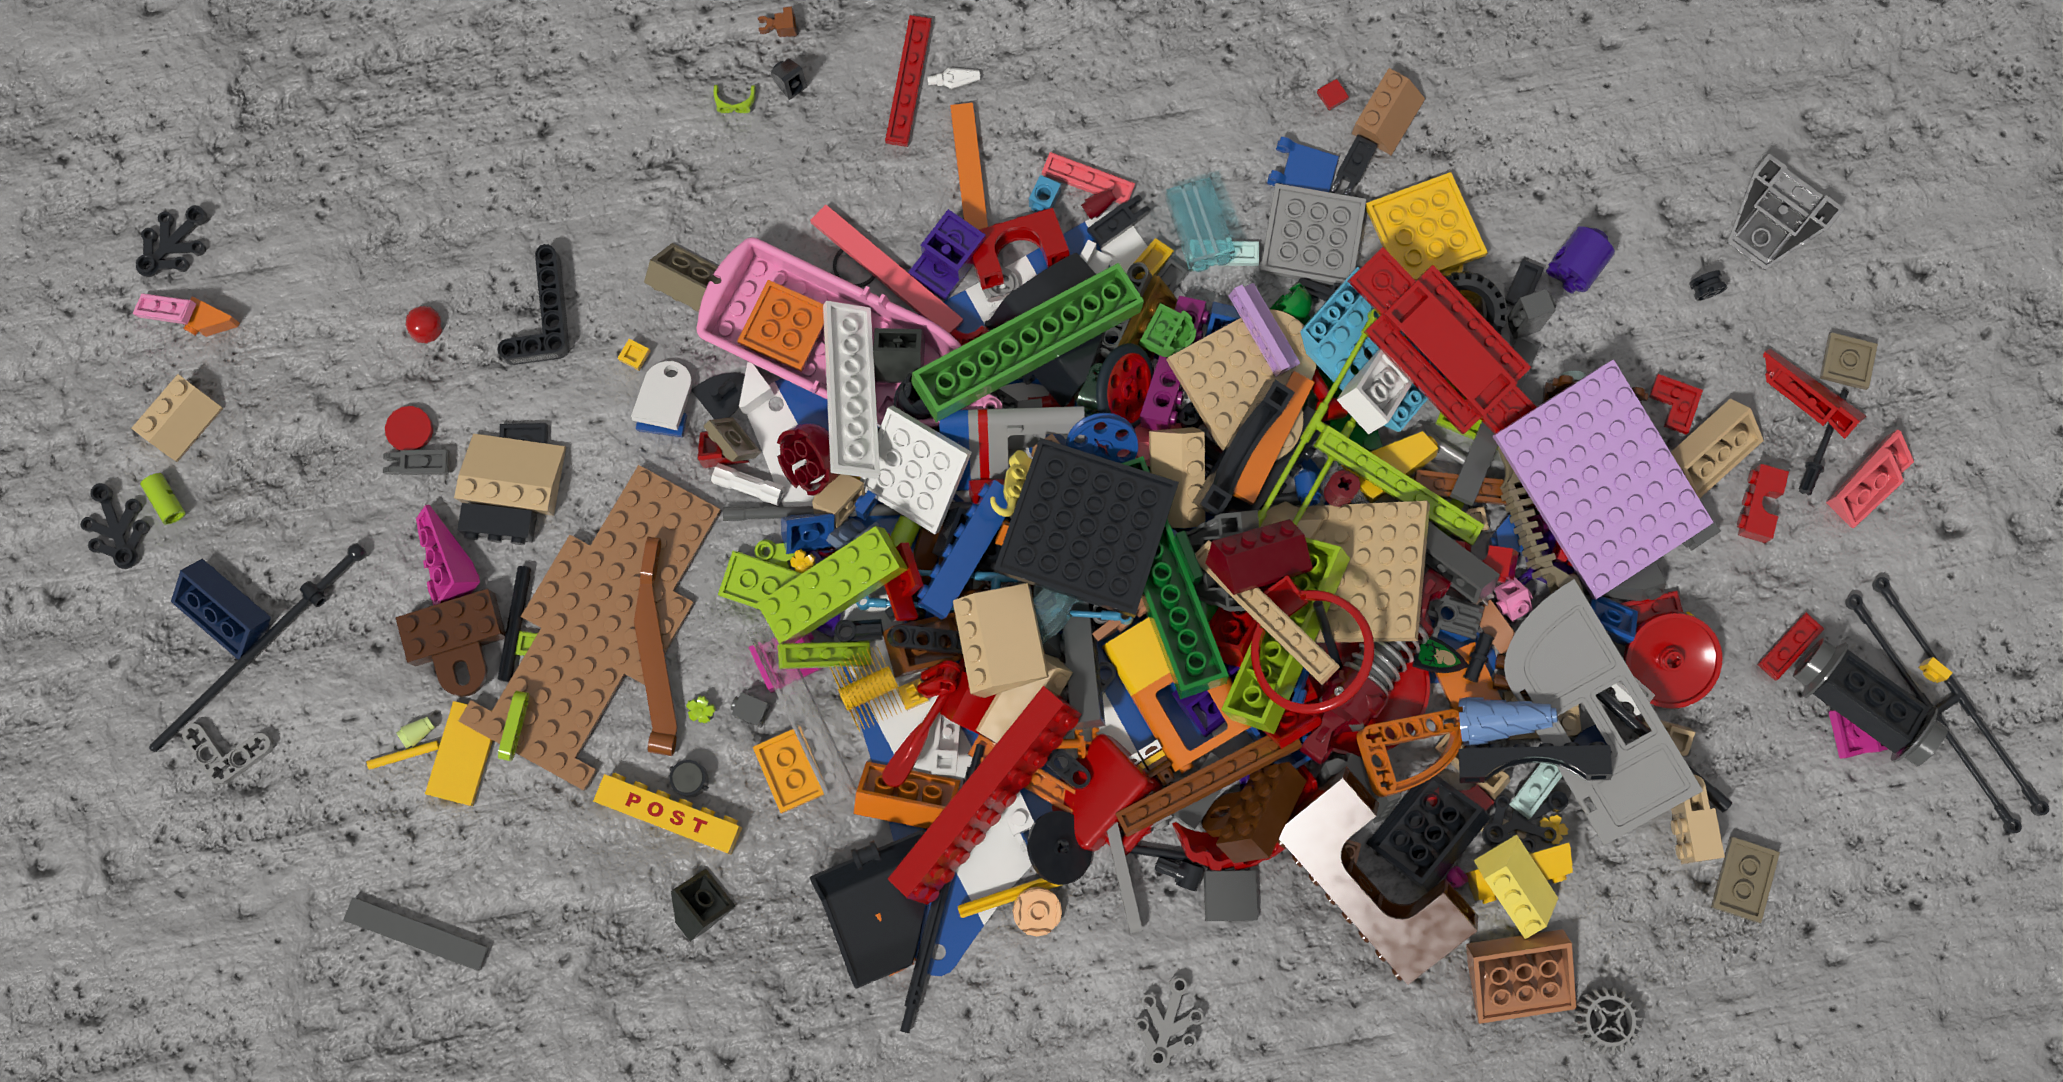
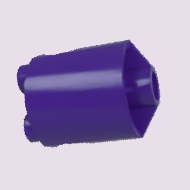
(1581, 259)

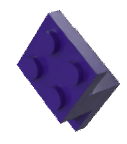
(947, 254)

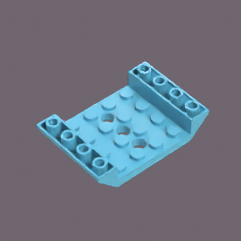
(1333, 335)

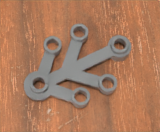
(1167, 1027)

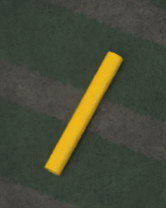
(402, 755)

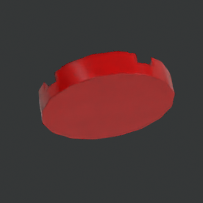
(408, 428)

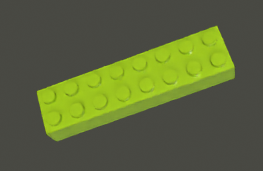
(1246, 699)

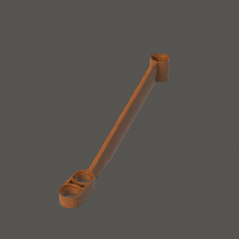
(652, 656)

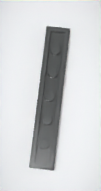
(416, 934)

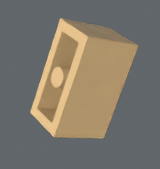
(839, 498)

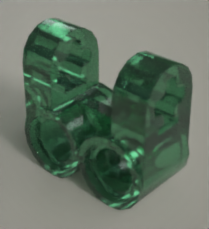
(1087, 395)

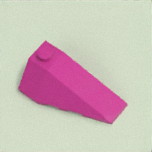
(448, 564)

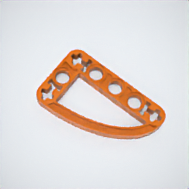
(1377, 747)

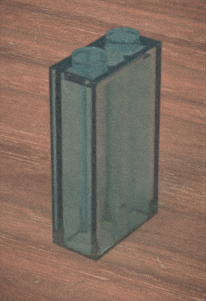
(1200, 225)

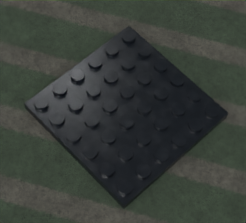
(1086, 527)

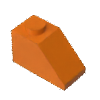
(208, 320)

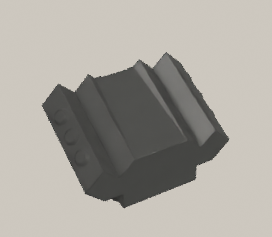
(1357, 767)

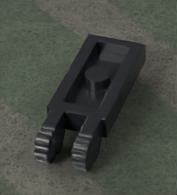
(1354, 164)
(1117, 222)

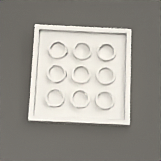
(916, 469)

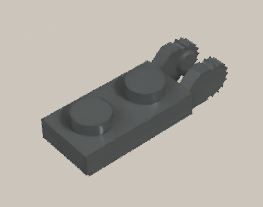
(418, 462)

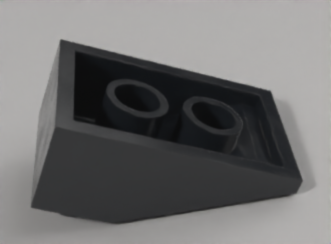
(952, 521)

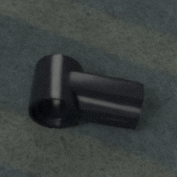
(862, 630)

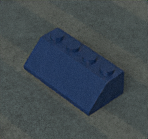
(219, 608)

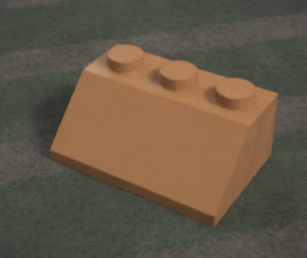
(1389, 111)

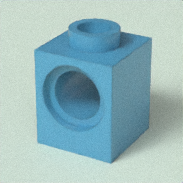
(1044, 186)

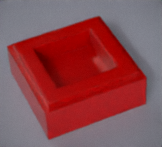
(1332, 94)

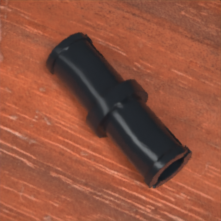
(1478, 657)

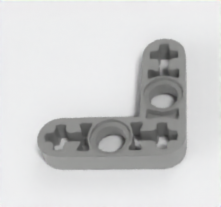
(219, 760)

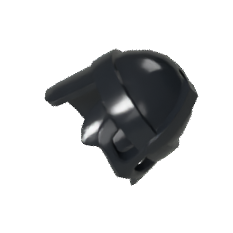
(909, 401)

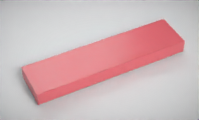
(1086, 177)

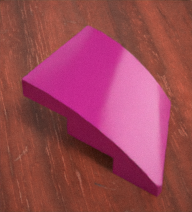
(1851, 739)

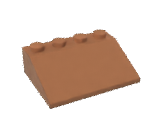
(1522, 976)

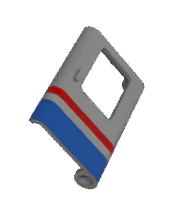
(987, 434)

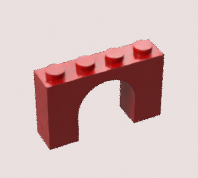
(1039, 228)

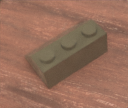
(681, 275)

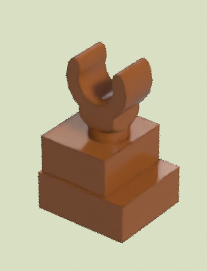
(784, 23)

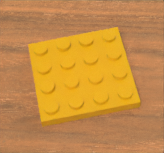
(1427, 226)

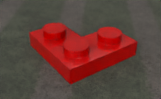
(1681, 397)

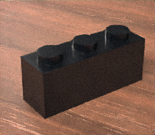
(497, 523)

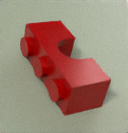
(1756, 521)
(1501, 559)

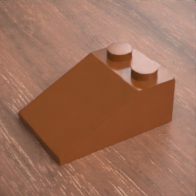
(913, 661)

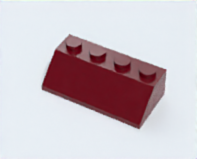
(1259, 556)

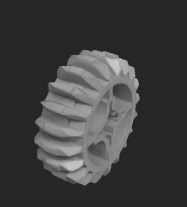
(1615, 1013)

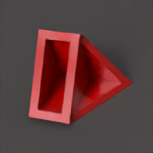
(711, 454)

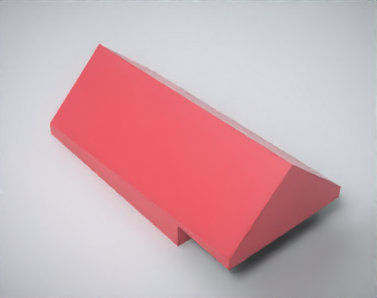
(1872, 480)

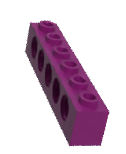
(1159, 417)

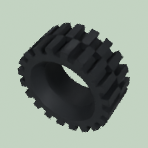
(1487, 290)

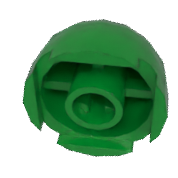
(1296, 303)

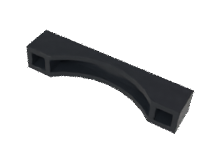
(1262, 413)
(1588, 761)

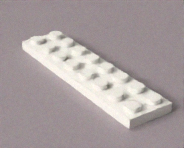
(851, 390)

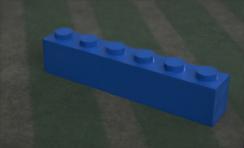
(965, 552)

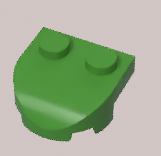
(1168, 332)

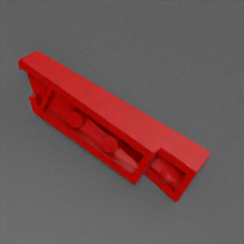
(1811, 395)

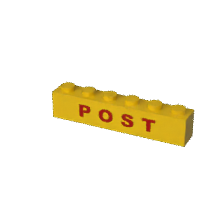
(668, 814)

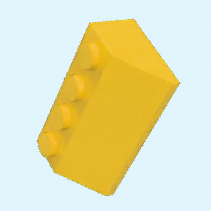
(1552, 862)

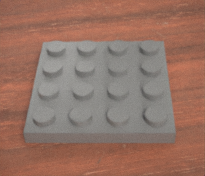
(1312, 234)

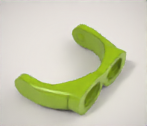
(743, 107)

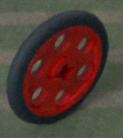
(1125, 383)

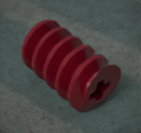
(1341, 488)

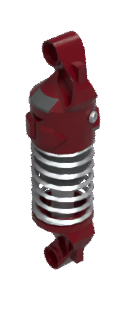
(1370, 699)

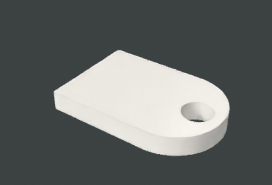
(663, 397)

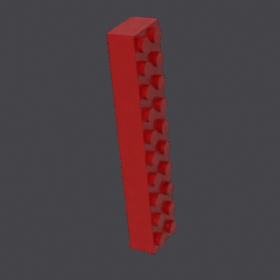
(985, 796)

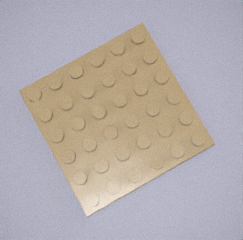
(1384, 567)

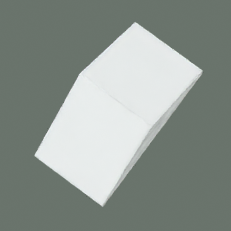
(754, 390)

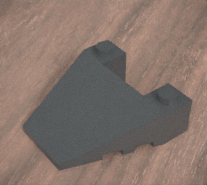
(1217, 528)

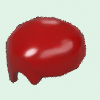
(423, 324)

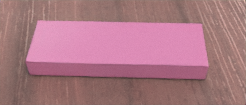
(164, 308)

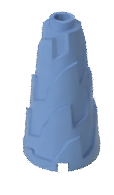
(1498, 719)

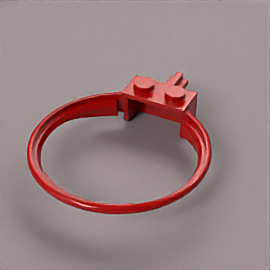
(1290, 600)

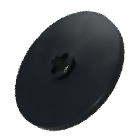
(1042, 850)

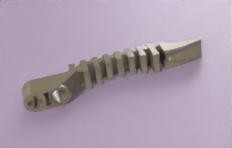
(1541, 564)

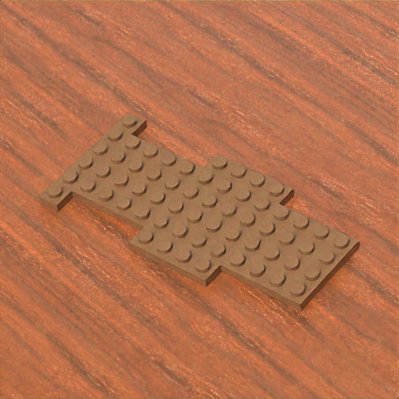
(589, 622)

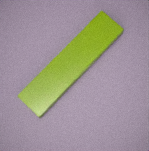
(823, 654)

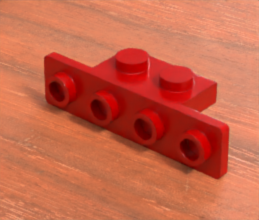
(904, 586)

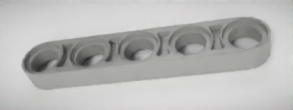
(1124, 880)

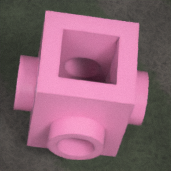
(1513, 599)

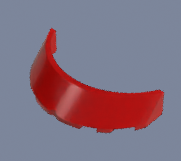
(1202, 847)

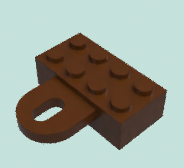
(453, 634)
(1256, 813)

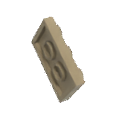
(1745, 880)

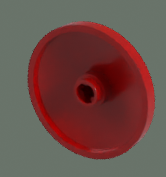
(1675, 658)

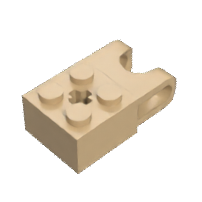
(1696, 829)

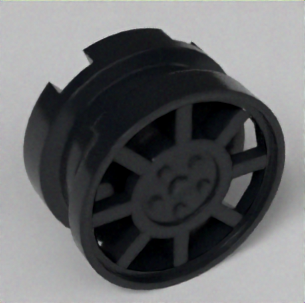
(1708, 285)

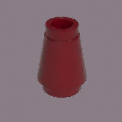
(1098, 203)

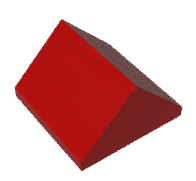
(965, 707)

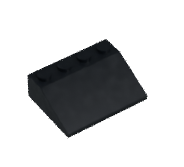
(1428, 839)

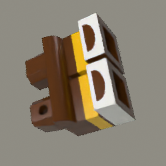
(1156, 763)

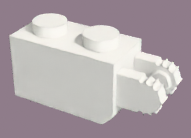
(1019, 820)

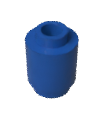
(1304, 483)

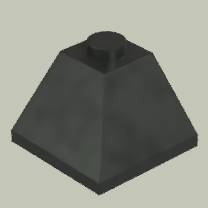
(699, 904)

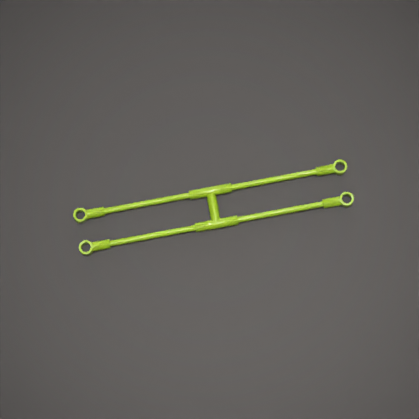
(1316, 424)

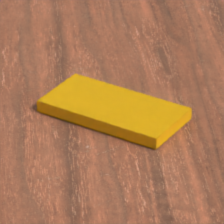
(458, 760)

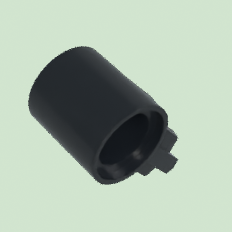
(1186, 874)

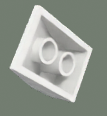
(1375, 392)

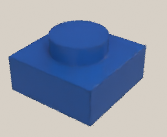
(865, 504)

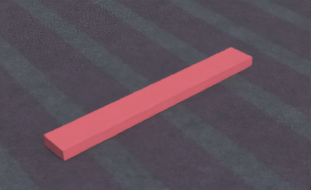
(885, 269)

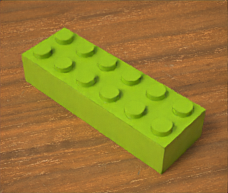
(832, 585)

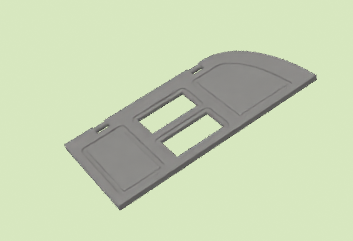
(1566, 660)

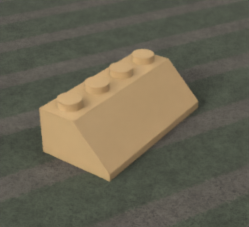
(1717, 446)
(1180, 457)
(1011, 703)

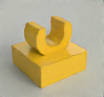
(910, 696)

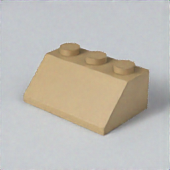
(177, 418)

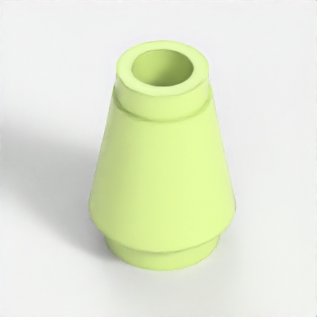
(414, 732)

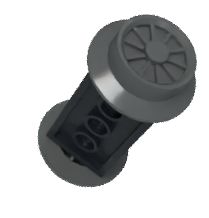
(1871, 702)

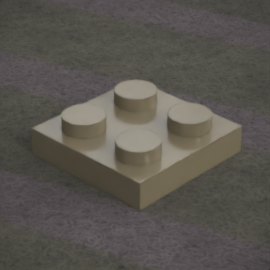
(1848, 361)
(731, 439)

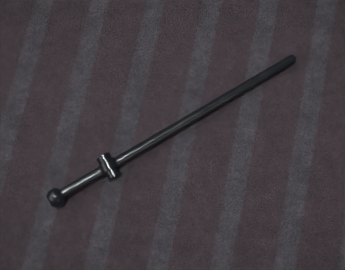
(311, 594)

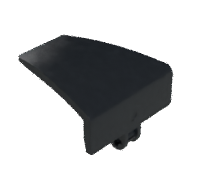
(1069, 371)
(852, 898)

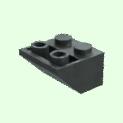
(897, 353)

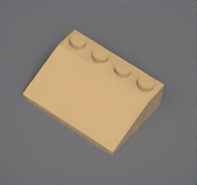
(511, 474)
(1000, 639)

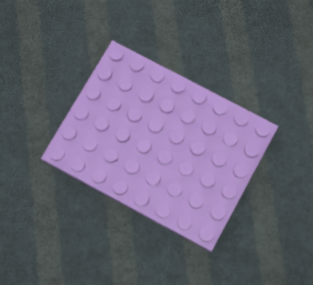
(1603, 479)

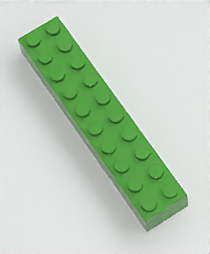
(1027, 342)

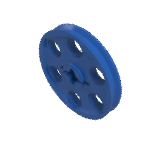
(1105, 437)

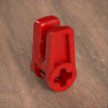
(939, 679)

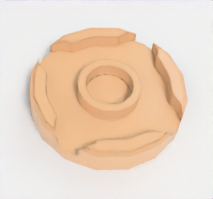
(1037, 911)

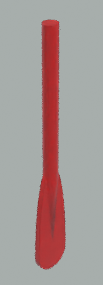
(910, 750)

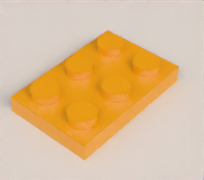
(787, 771)

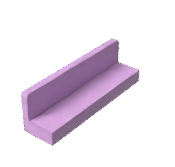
(1264, 329)

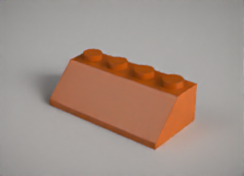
(912, 803)

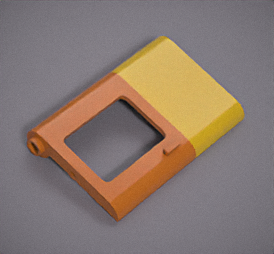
(1144, 673)

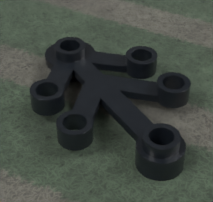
(170, 244)
(116, 529)
(1520, 822)

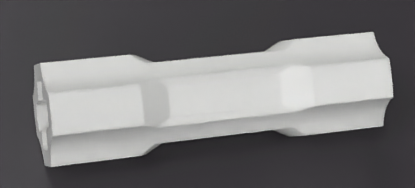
(745, 483)

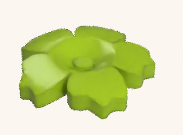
(700, 709)

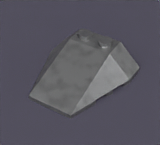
(1779, 214)

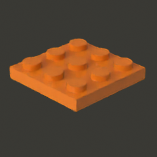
(783, 326)

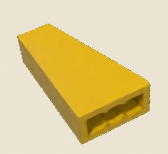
(1405, 455)

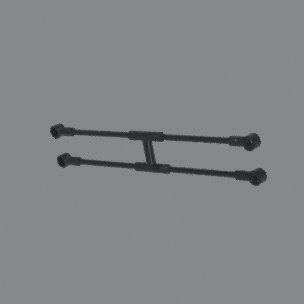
(1957, 696)

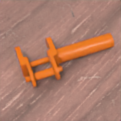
(1079, 742)

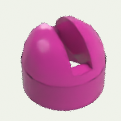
(1457, 876)

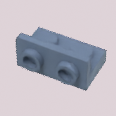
(847, 533)

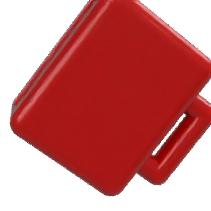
(1112, 787)

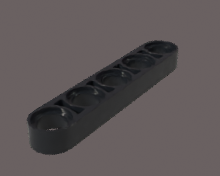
(933, 639)

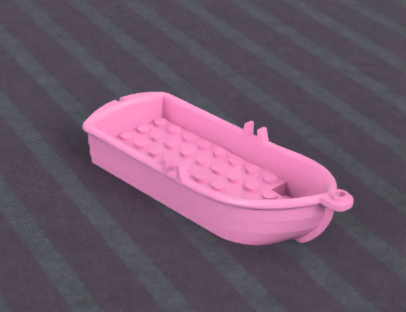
(744, 275)

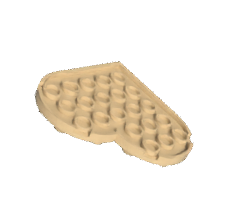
(1228, 372)

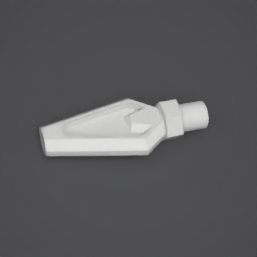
(954, 77)

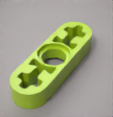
(513, 726)

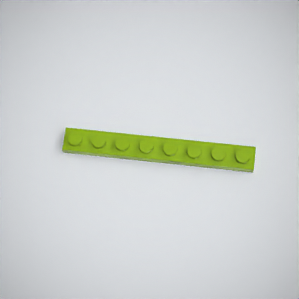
(1397, 484)

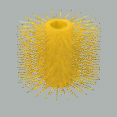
(866, 688)

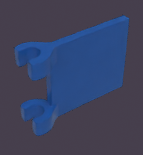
(1304, 167)

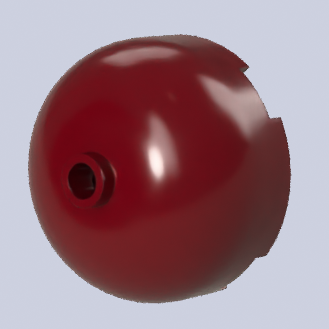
(809, 443)

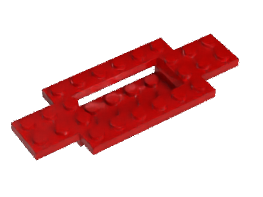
(1451, 337)

